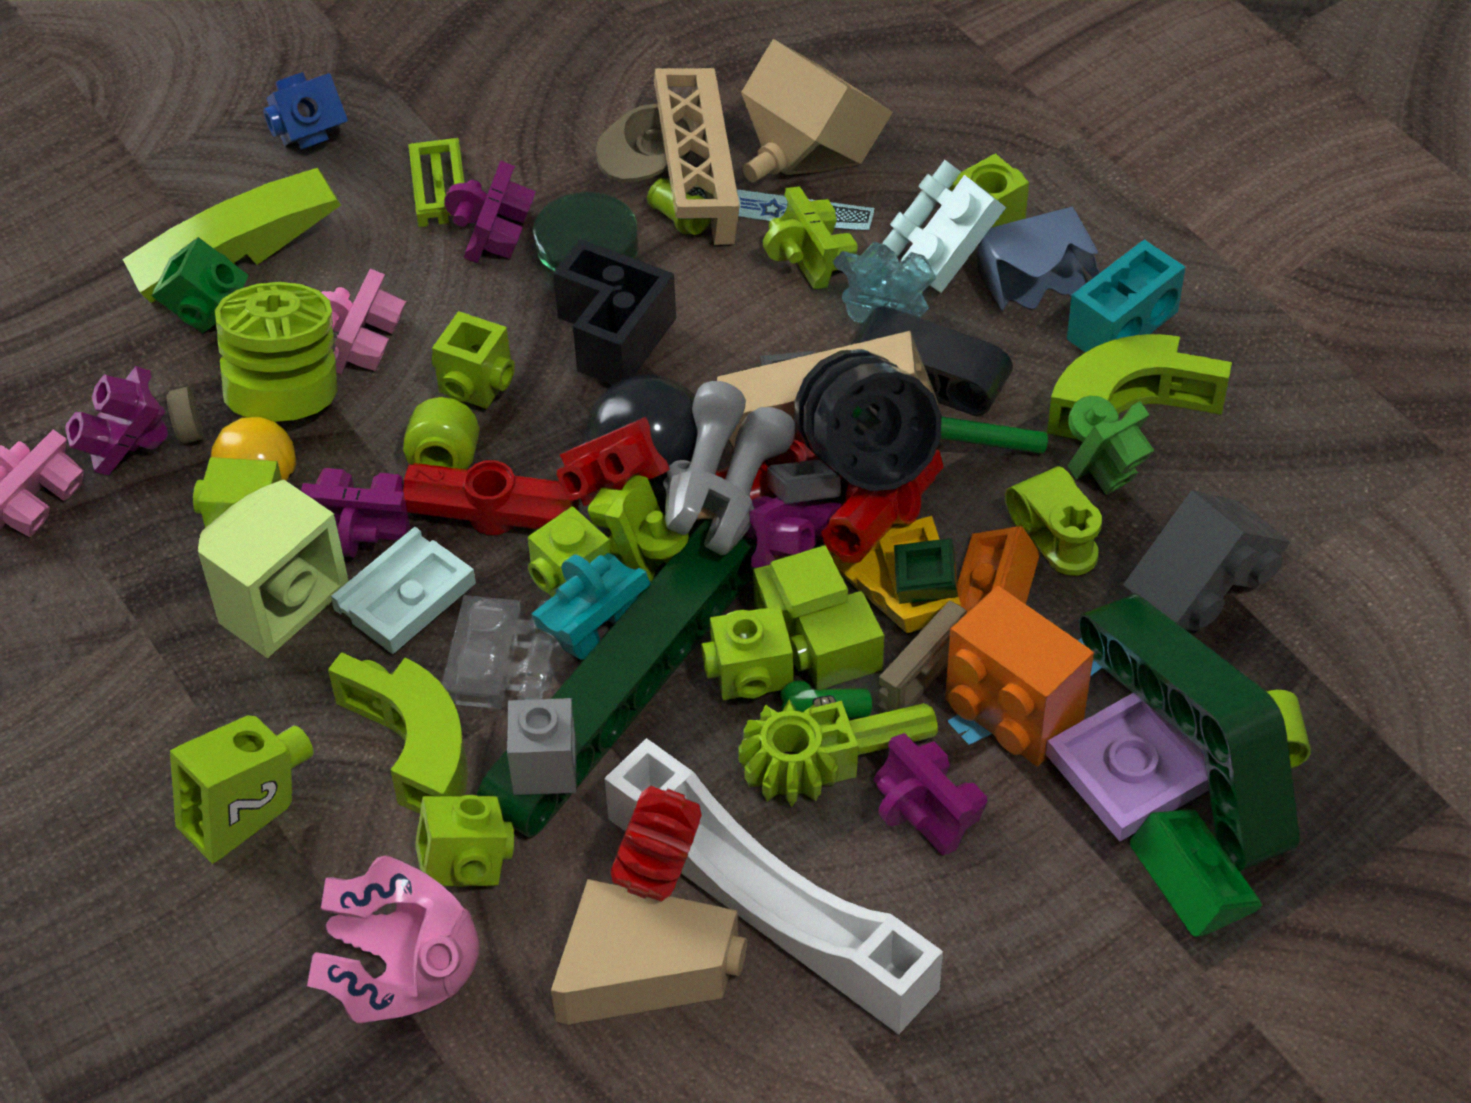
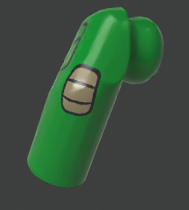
(855, 700)

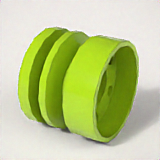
(276, 351)

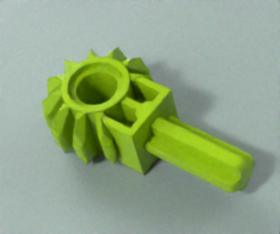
(824, 744)

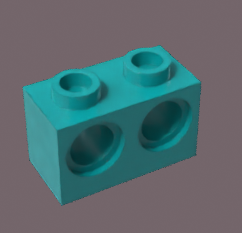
(1126, 298)

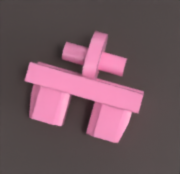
(370, 306)
(26, 473)

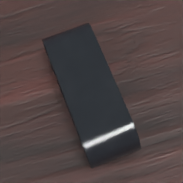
(961, 368)

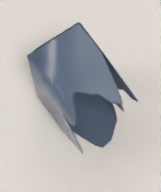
(1036, 257)

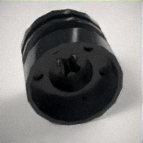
(889, 438)

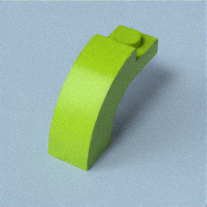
(1139, 370)
(419, 712)

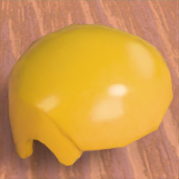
(256, 440)

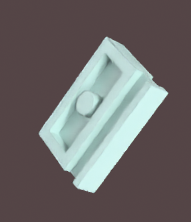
(403, 590)

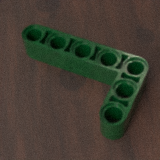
(1216, 710)

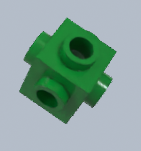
(197, 282)

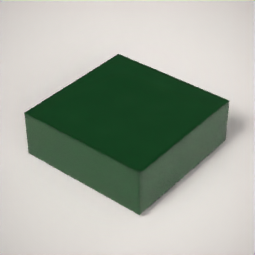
(925, 571)

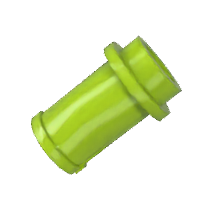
(661, 198)

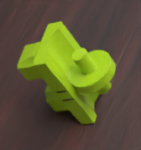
(806, 237)
(636, 525)

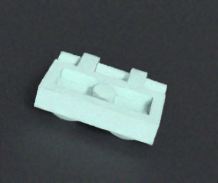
(953, 230)

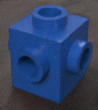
(316, 97)

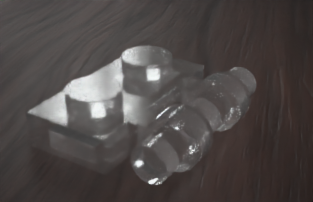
(483, 653)

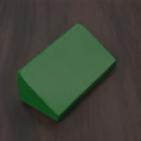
(1193, 871)

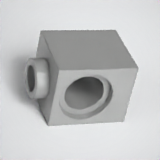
(541, 746)

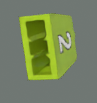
(234, 782)

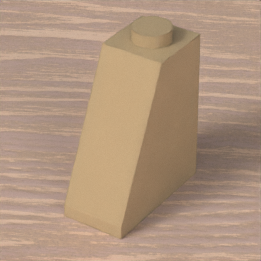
(643, 955)

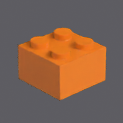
(1016, 674)

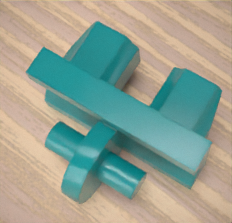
(587, 599)

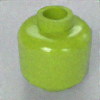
(441, 434)

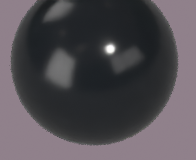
(665, 406)

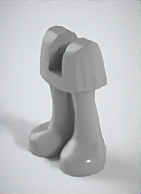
(761, 437)

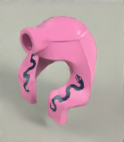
(424, 942)

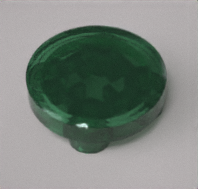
(586, 217)

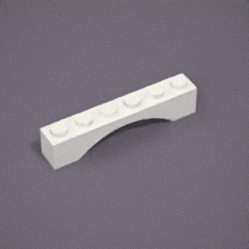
(853, 948)

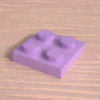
(1129, 764)

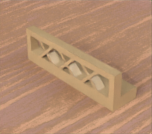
(707, 140)

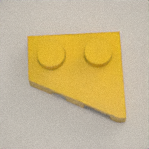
(877, 576)

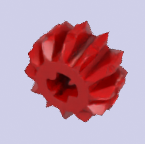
(656, 843)

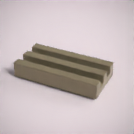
(919, 662)

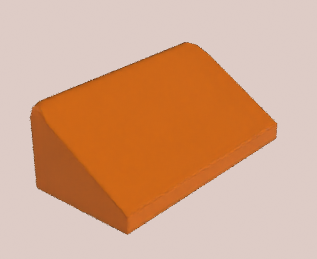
(997, 558)

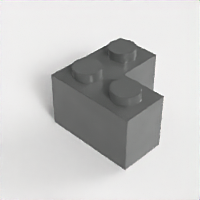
(1204, 553)

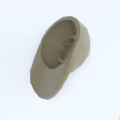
(635, 145)

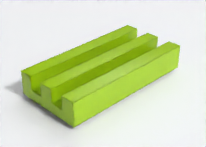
(434, 148)

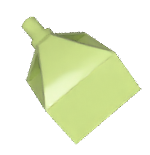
(272, 564)

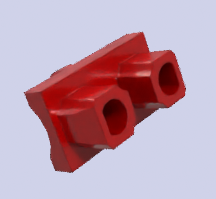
(610, 462)

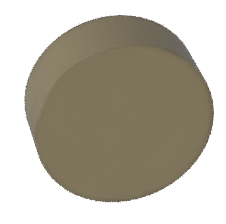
(184, 415)

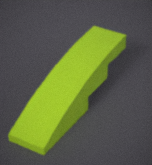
(246, 224)

